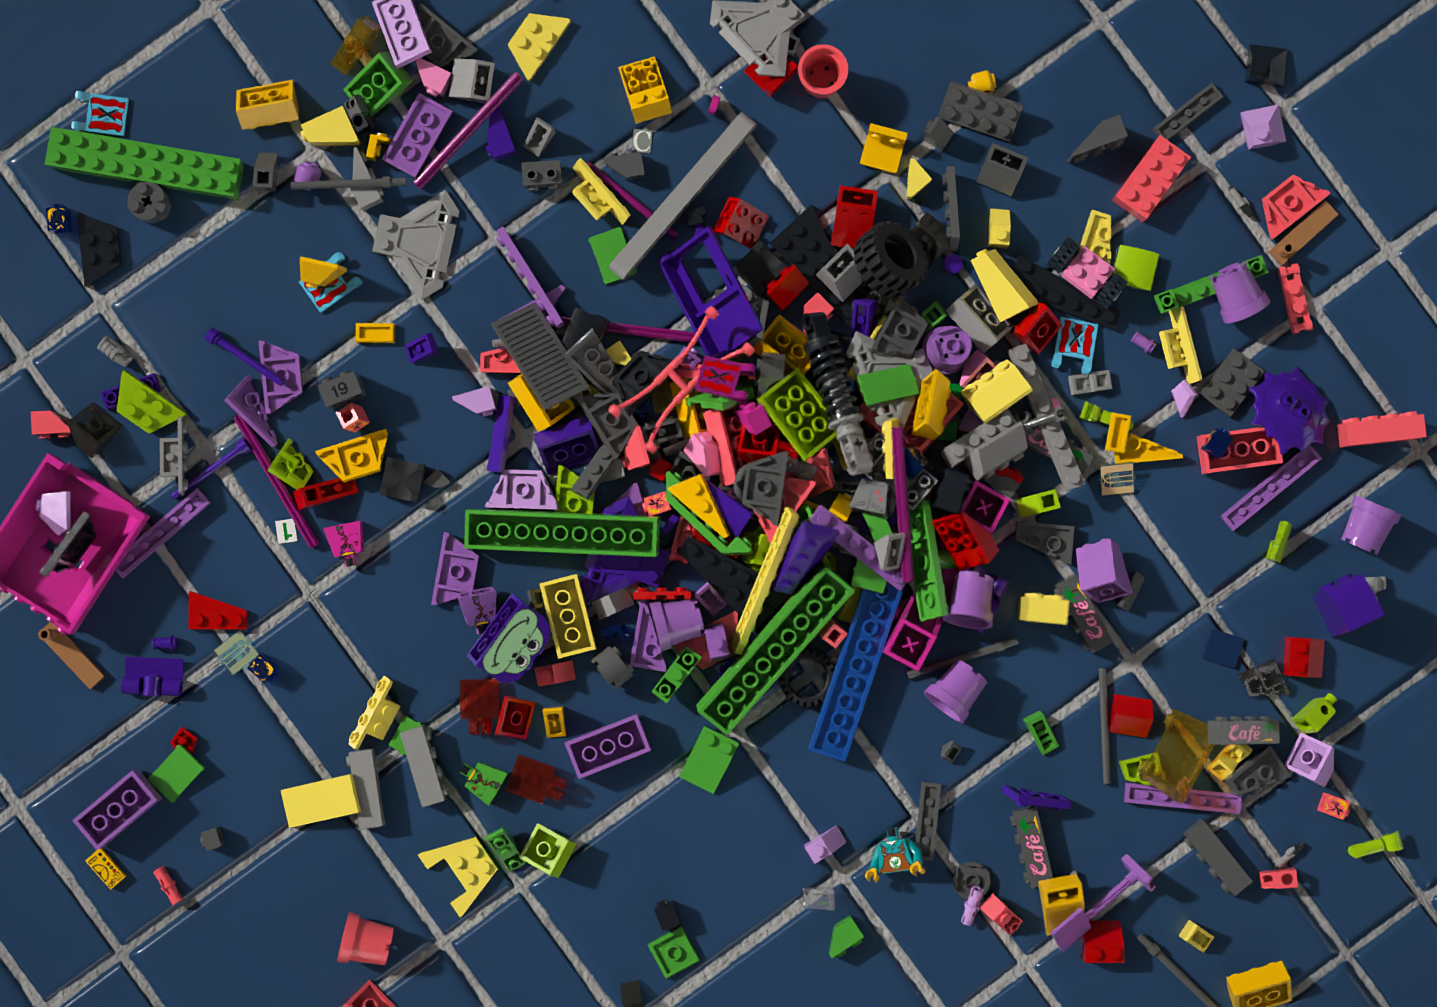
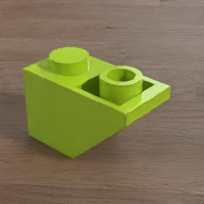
(1037, 503)

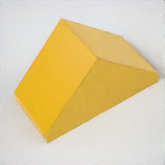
(554, 721)

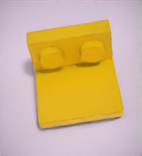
(883, 148)

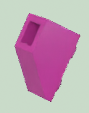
(752, 417)

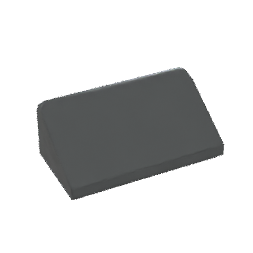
(1136, 581)

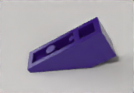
(498, 137)

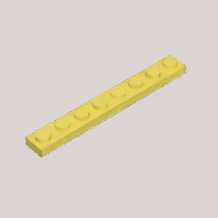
(764, 579)

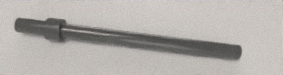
(386, 182)
(998, 646)
(1154, 950)

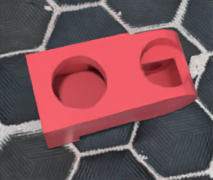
(1279, 878)

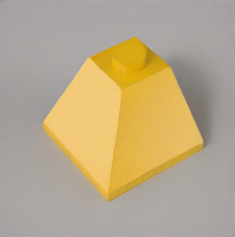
(319, 272)

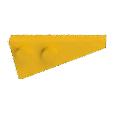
(1143, 450)
(698, 497)

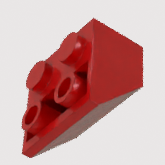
(786, 288)

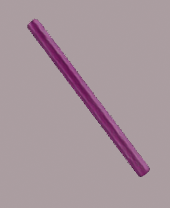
(466, 132)
(643, 331)
(277, 483)
(902, 502)

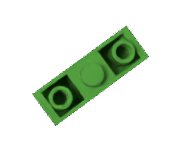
(676, 674)
(505, 848)

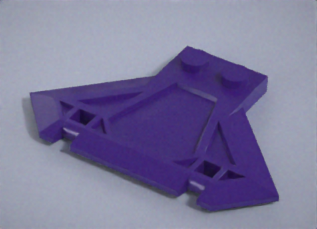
(621, 570)

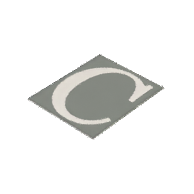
(642, 140)

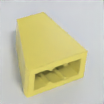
(330, 130)

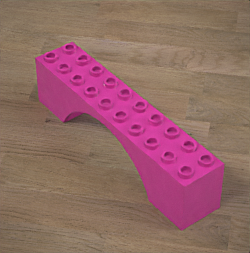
(913, 639)

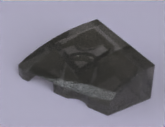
(1264, 680)

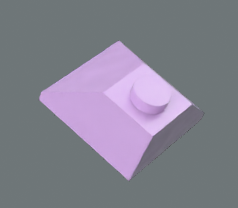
(1263, 127)
(55, 511)
(1311, 760)

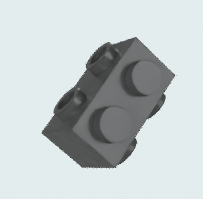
(542, 171)
(668, 432)

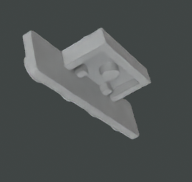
(172, 457)

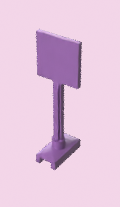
(1078, 922)

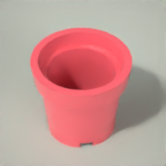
(816, 60)
(365, 941)

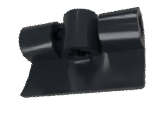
(580, 324)

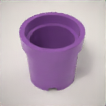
(1238, 293)
(953, 341)
(1369, 524)
(971, 601)
(676, 622)
(956, 691)

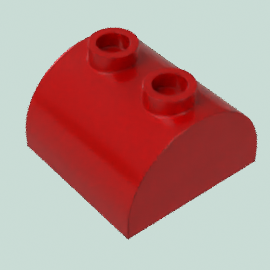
(1037, 327)
(758, 446)

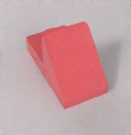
(555, 673)

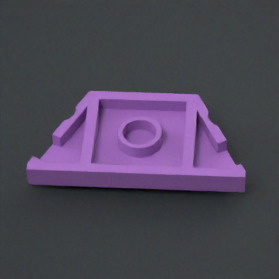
(285, 365)
(455, 570)

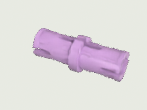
(972, 905)

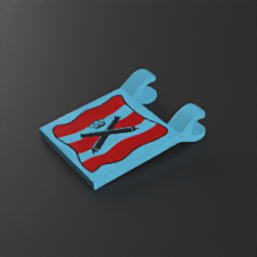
(104, 114)
(328, 295)
(1077, 341)

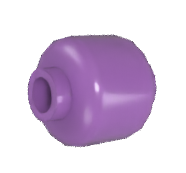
(307, 172)

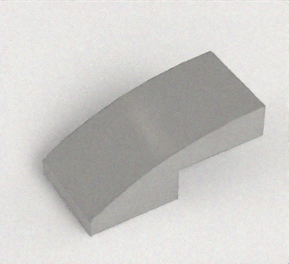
(1090, 382)

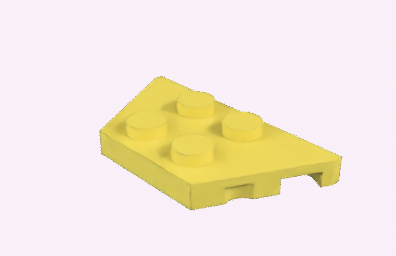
(536, 40)

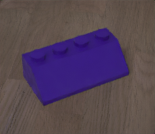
(803, 556)

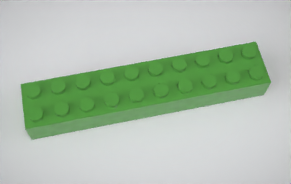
(144, 163)
(562, 532)
(775, 648)

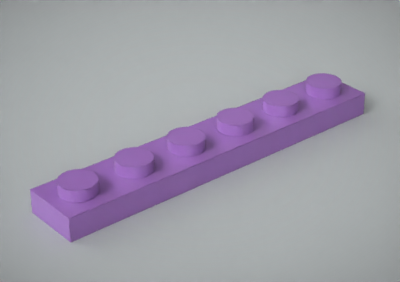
(524, 272)
(1270, 487)
(162, 531)
(856, 546)
(1195, 800)

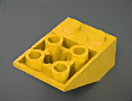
(645, 90)
(1060, 899)

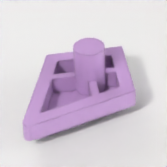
(1184, 397)

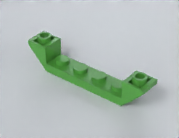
(1201, 288)
(736, 547)

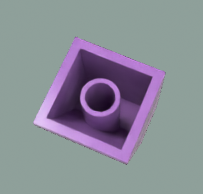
(1102, 571)

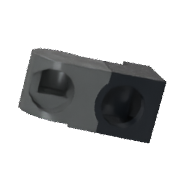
(359, 115)

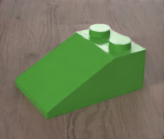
(379, 82)
(709, 759)

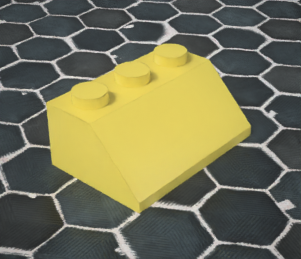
(996, 391)

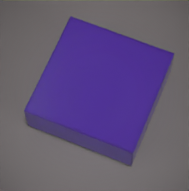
(670, 524)

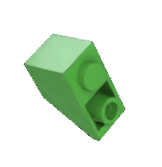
(844, 935)

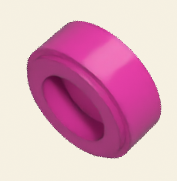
(713, 104)

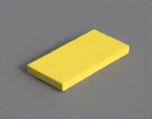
(320, 800)

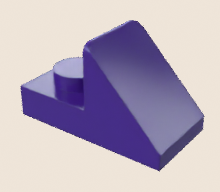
(421, 348)

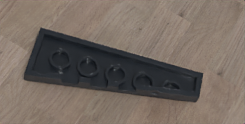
(1063, 295)

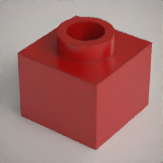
(659, 469)

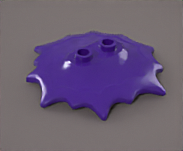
(1290, 410)

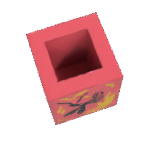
(352, 417)
(656, 504)
(1334, 806)

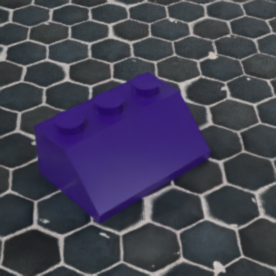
(567, 444)

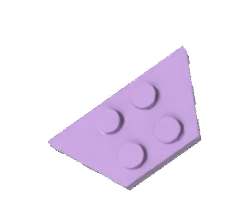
(523, 491)

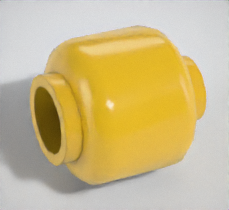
(983, 81)

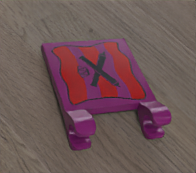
(721, 378)

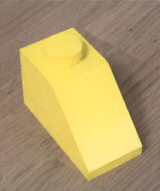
(999, 228)

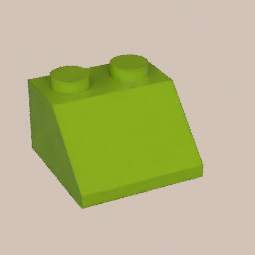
(547, 850)

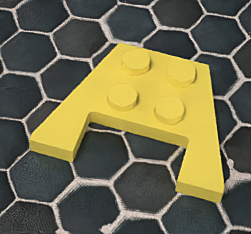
(469, 863)

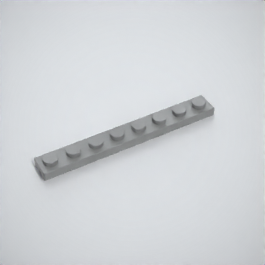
(1051, 431)

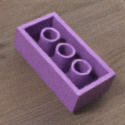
(608, 746)
(117, 809)

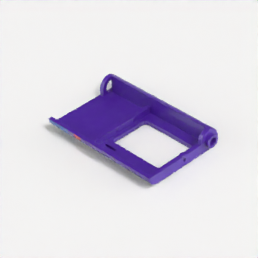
(736, 317)

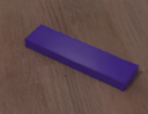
(501, 434)

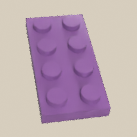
(417, 135)

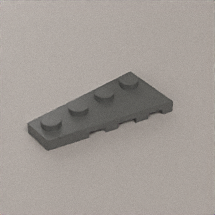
(951, 212)

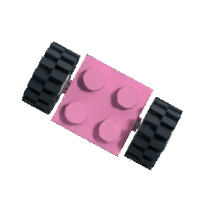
(1087, 272)

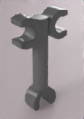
(1028, 424)

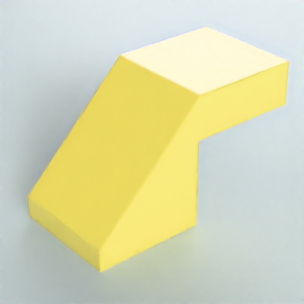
(1228, 759)

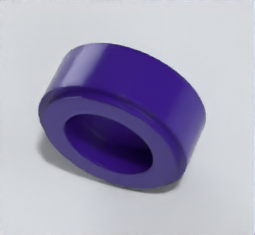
(952, 264)

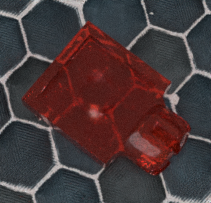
(479, 704)
(535, 780)

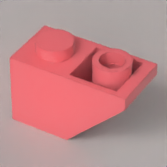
(818, 304)
(48, 423)
(1001, 914)

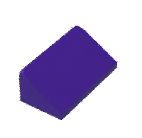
(864, 316)

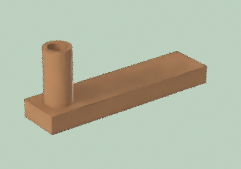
(1303, 233)
(71, 655)

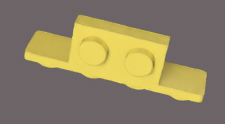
(596, 195)
(1179, 346)
(377, 716)

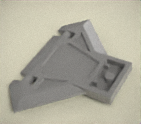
(758, 31)
(420, 242)
(875, 362)

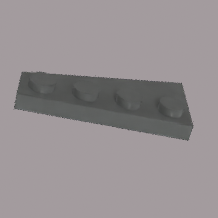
(594, 362)

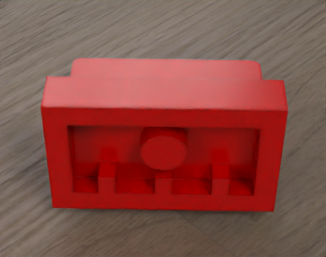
(770, 84)
(740, 222)

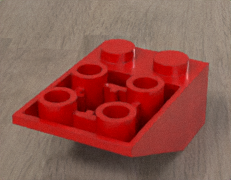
(853, 215)
(965, 540)

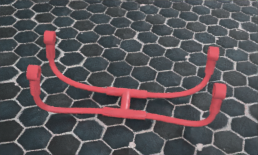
(669, 371)

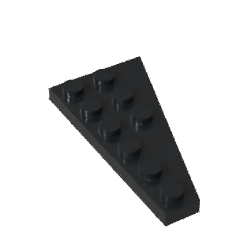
(810, 250)
(730, 579)

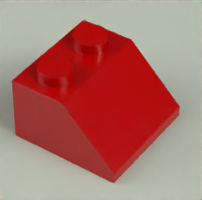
(1303, 657)
(1103, 942)

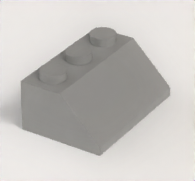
(978, 319)
(997, 452)

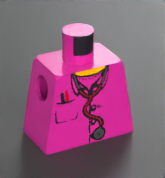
(346, 541)

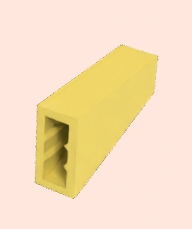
(1002, 285)

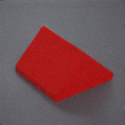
(1131, 716)
(515, 717)

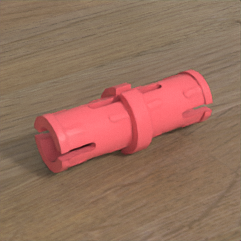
(168, 885)

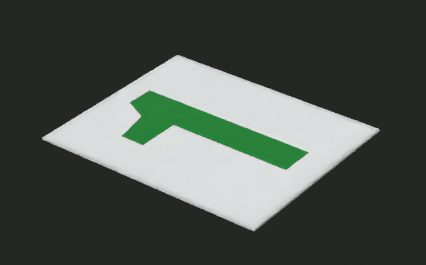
(286, 531)

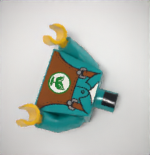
(895, 856)

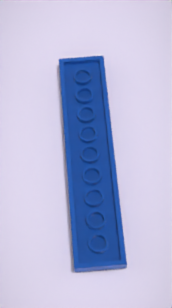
(854, 672)

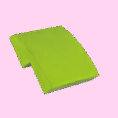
(1136, 267)

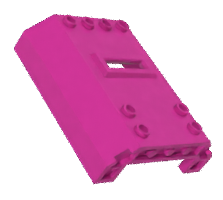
(23, 534)

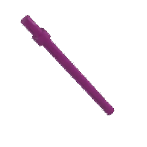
(626, 196)

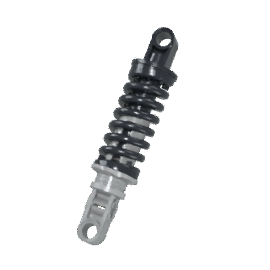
(834, 390)

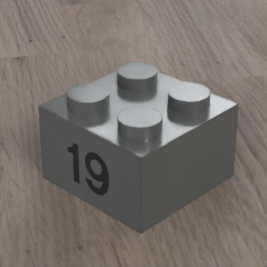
(342, 390)

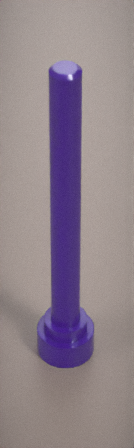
(214, 337)
(241, 448)

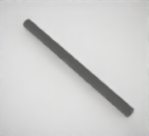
(1104, 726)

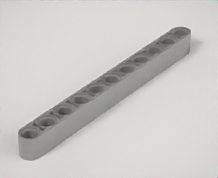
(682, 196)

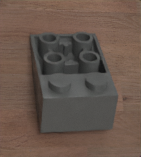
(1106, 135)

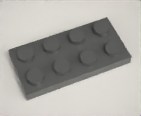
(980, 110)

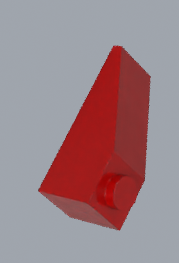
(324, 492)

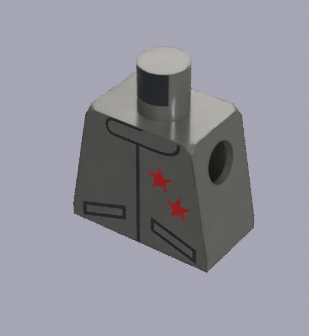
(873, 496)

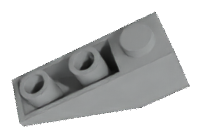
(365, 196)

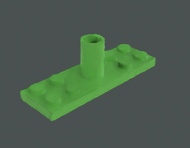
(928, 564)

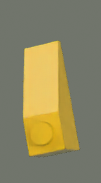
(840, 506)

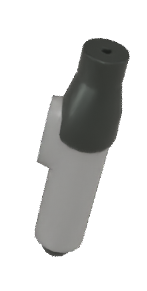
(1242, 202)
(1289, 854)

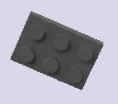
(1231, 382)

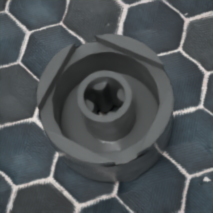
(147, 192)
(612, 667)

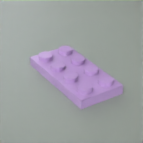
(402, 30)

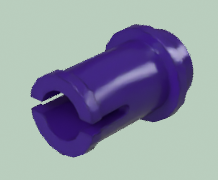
(165, 643)

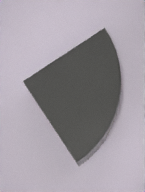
(437, 479)

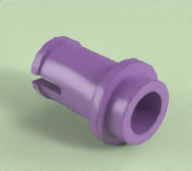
(1142, 341)

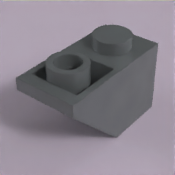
(937, 133)
(626, 166)
(266, 172)

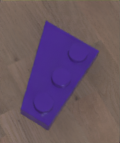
(1025, 797)

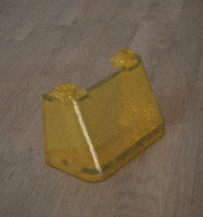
(1178, 756)

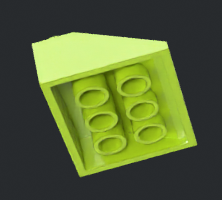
(798, 413)

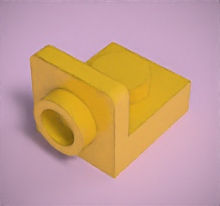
(374, 148)

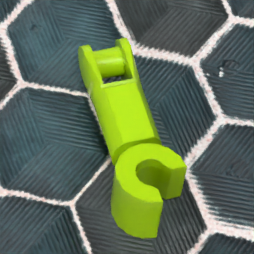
(1092, 414)
(1391, 842)

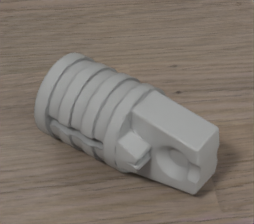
(115, 351)

